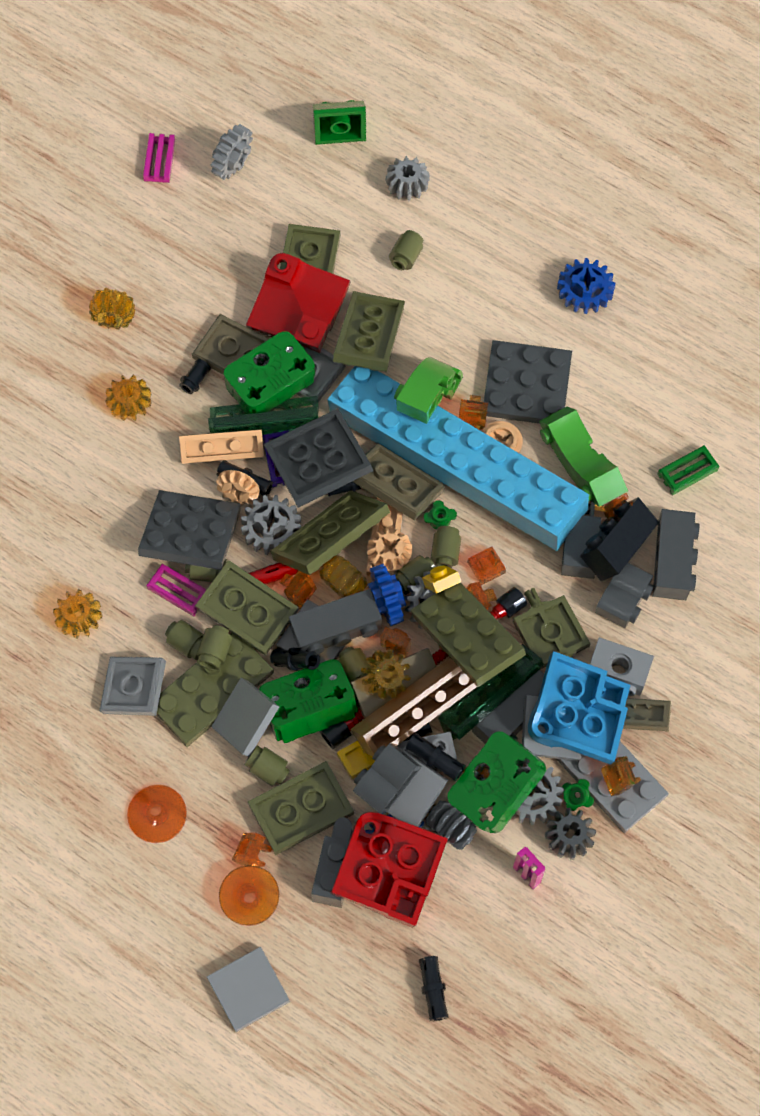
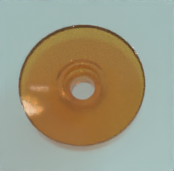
(162, 826)
(244, 881)

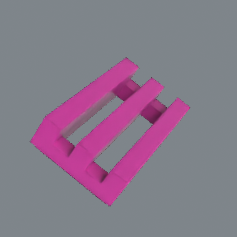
(161, 140)
(190, 609)
(526, 865)

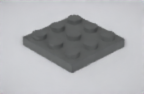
(526, 381)
(318, 457)
(189, 530)

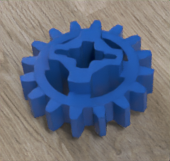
(598, 283)
(387, 594)

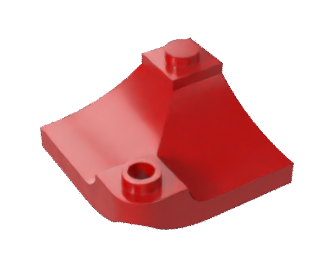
(298, 301)
(390, 867)

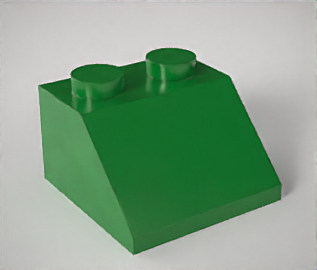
(339, 122)

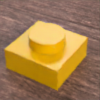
(441, 579)
(354, 759)

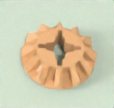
(505, 430)
(244, 488)
(391, 561)

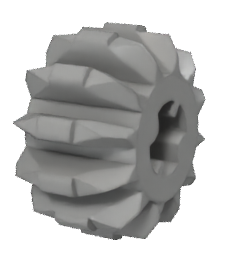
(407, 178)

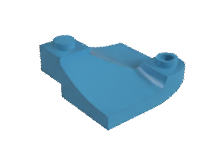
(579, 709)

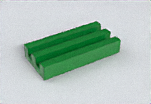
(670, 481)

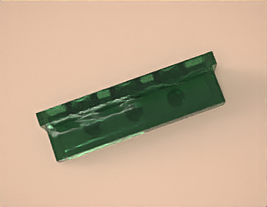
(267, 421)
(484, 699)

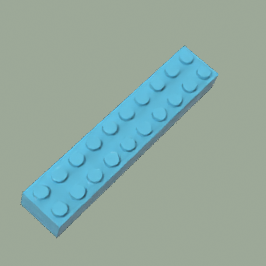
(463, 458)

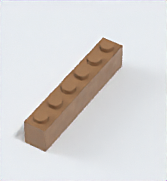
(413, 707)

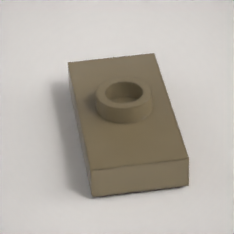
(647, 714)

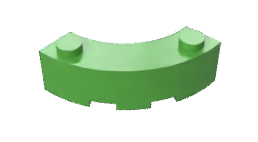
(426, 388)
(586, 467)

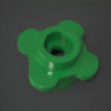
(439, 508)
(570, 791)

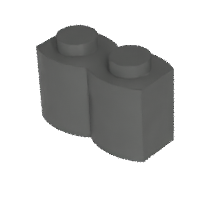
(624, 594)
(386, 778)

